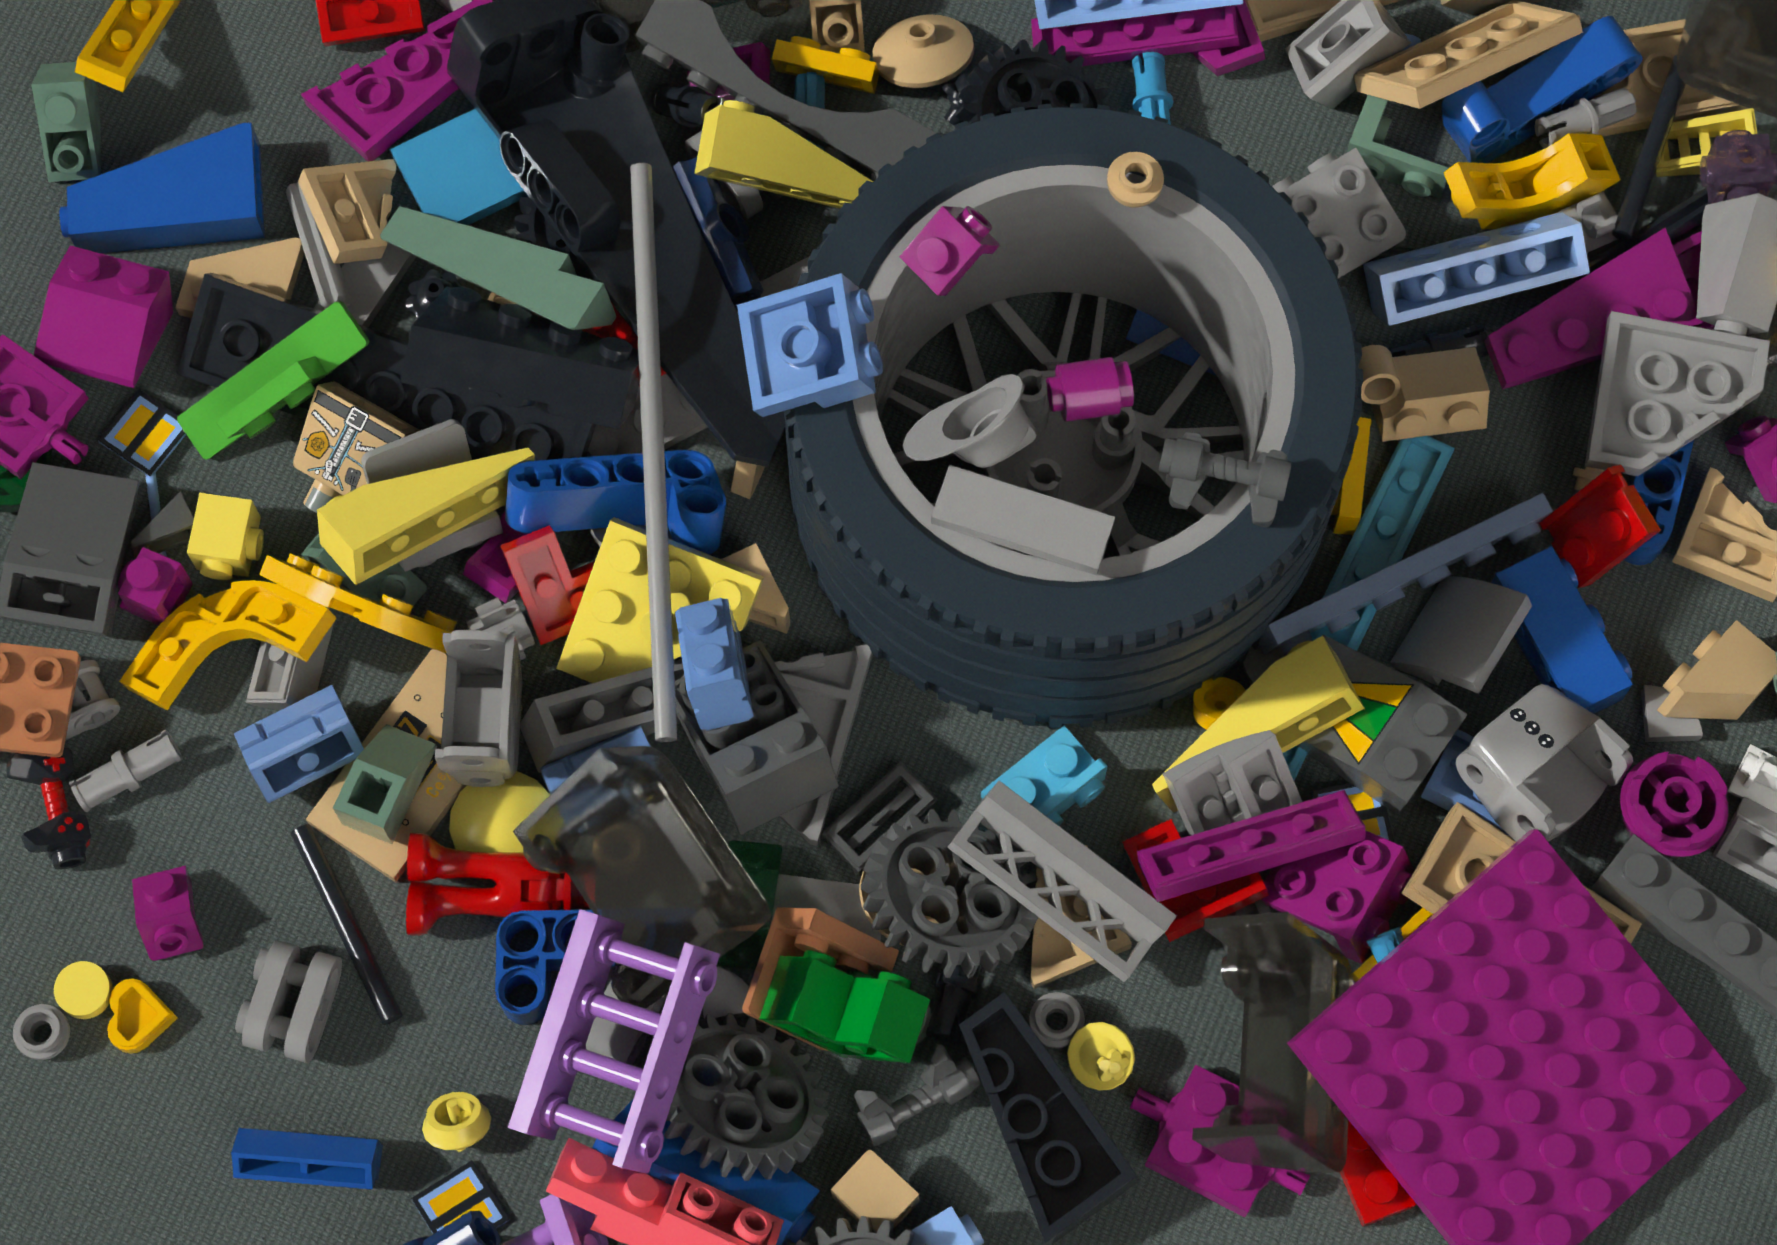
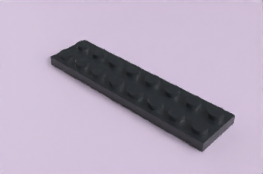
(241, 323)

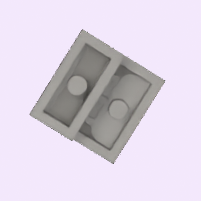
(1462, 632)
(1232, 783)

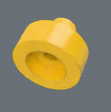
(1214, 699)

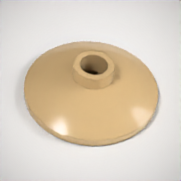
(923, 51)

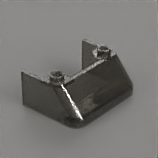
(1285, 982)

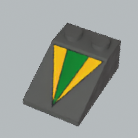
(1390, 741)

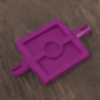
(35, 410)
(1194, 1165)

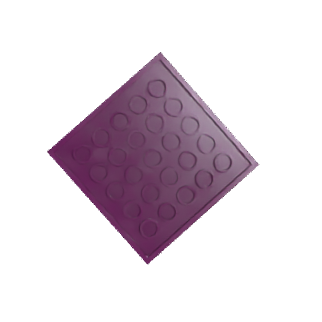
(1518, 1060)

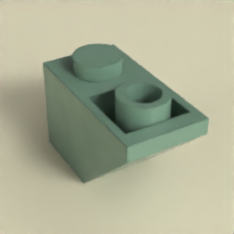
(68, 122)
(383, 783)

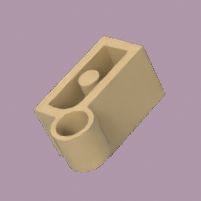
(1424, 392)

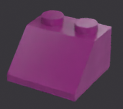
(103, 316)

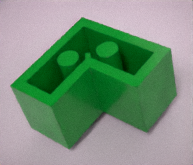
(843, 1010)

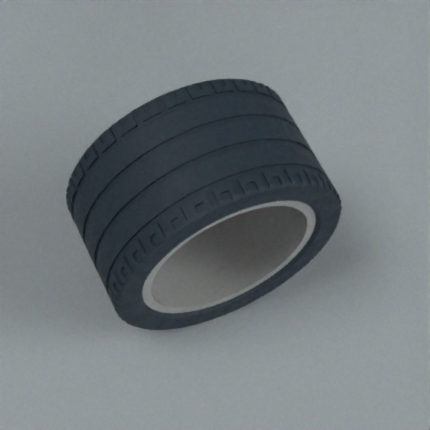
(1207, 258)

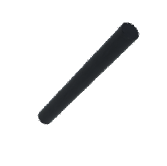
(1649, 155)
(346, 924)

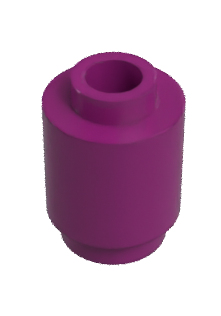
(1090, 389)

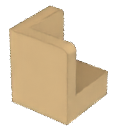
(874, 1191)

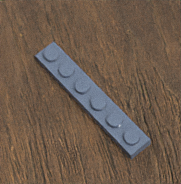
(1423, 567)

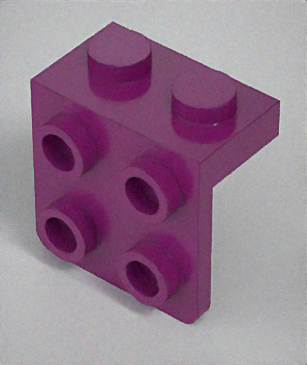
(1344, 891)

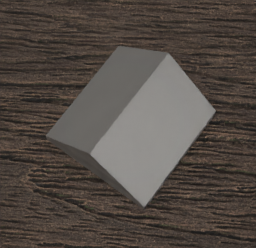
(1342, 44)

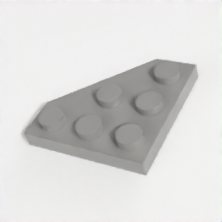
(1667, 387)

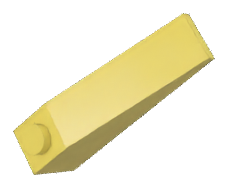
(772, 158)
(410, 512)
(1291, 699)

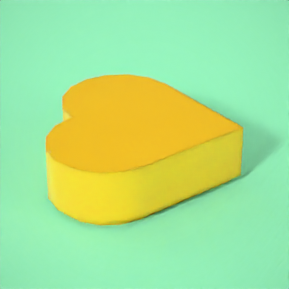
(137, 1016)

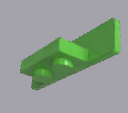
(273, 380)

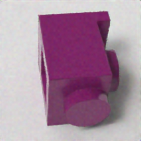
(153, 586)

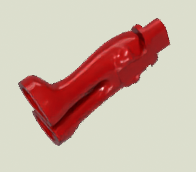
(517, 888)

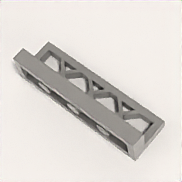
(1071, 865)

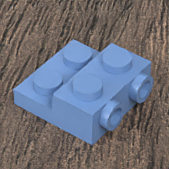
(809, 346)

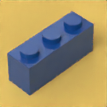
(1564, 634)

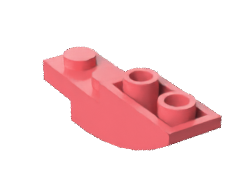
(652, 1212)

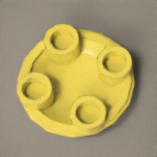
(488, 815)

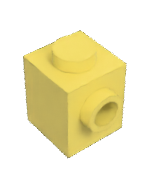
(225, 536)

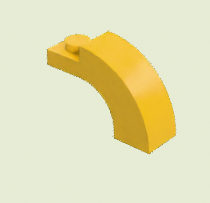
(1533, 185)

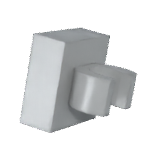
(1597, 223)

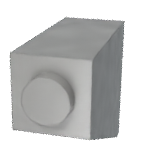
(1738, 265)

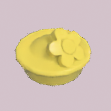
(1101, 1056)
(456, 1121)

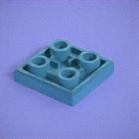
(458, 170)

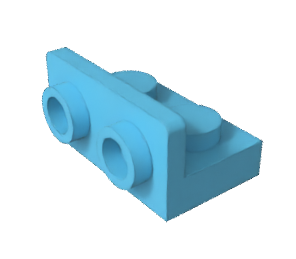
(1055, 776)

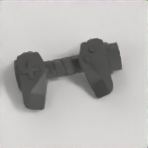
(1191, 462)
(944, 1082)

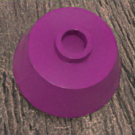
(1675, 804)

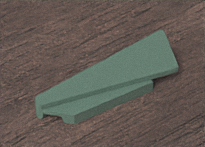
(506, 266)

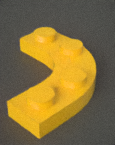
(325, 588)
(204, 624)

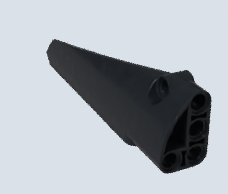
(568, 130)

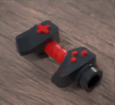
(65, 833)

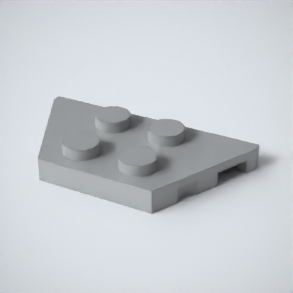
(830, 696)

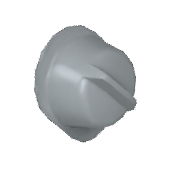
(975, 427)

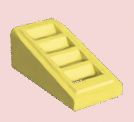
(1703, 129)

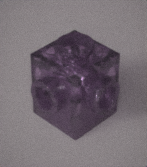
(1738, 166)

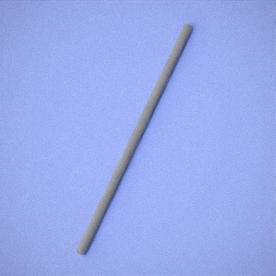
(653, 454)

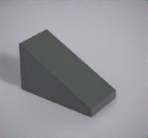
(167, 529)

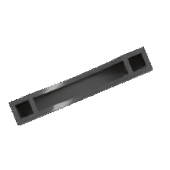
(692, 38)
(1691, 918)

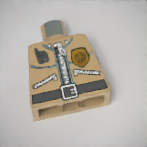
(336, 437)

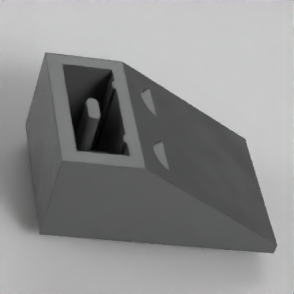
(68, 550)
(764, 762)

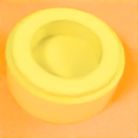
(83, 990)

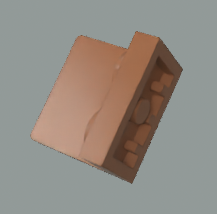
(36, 698)
(811, 929)

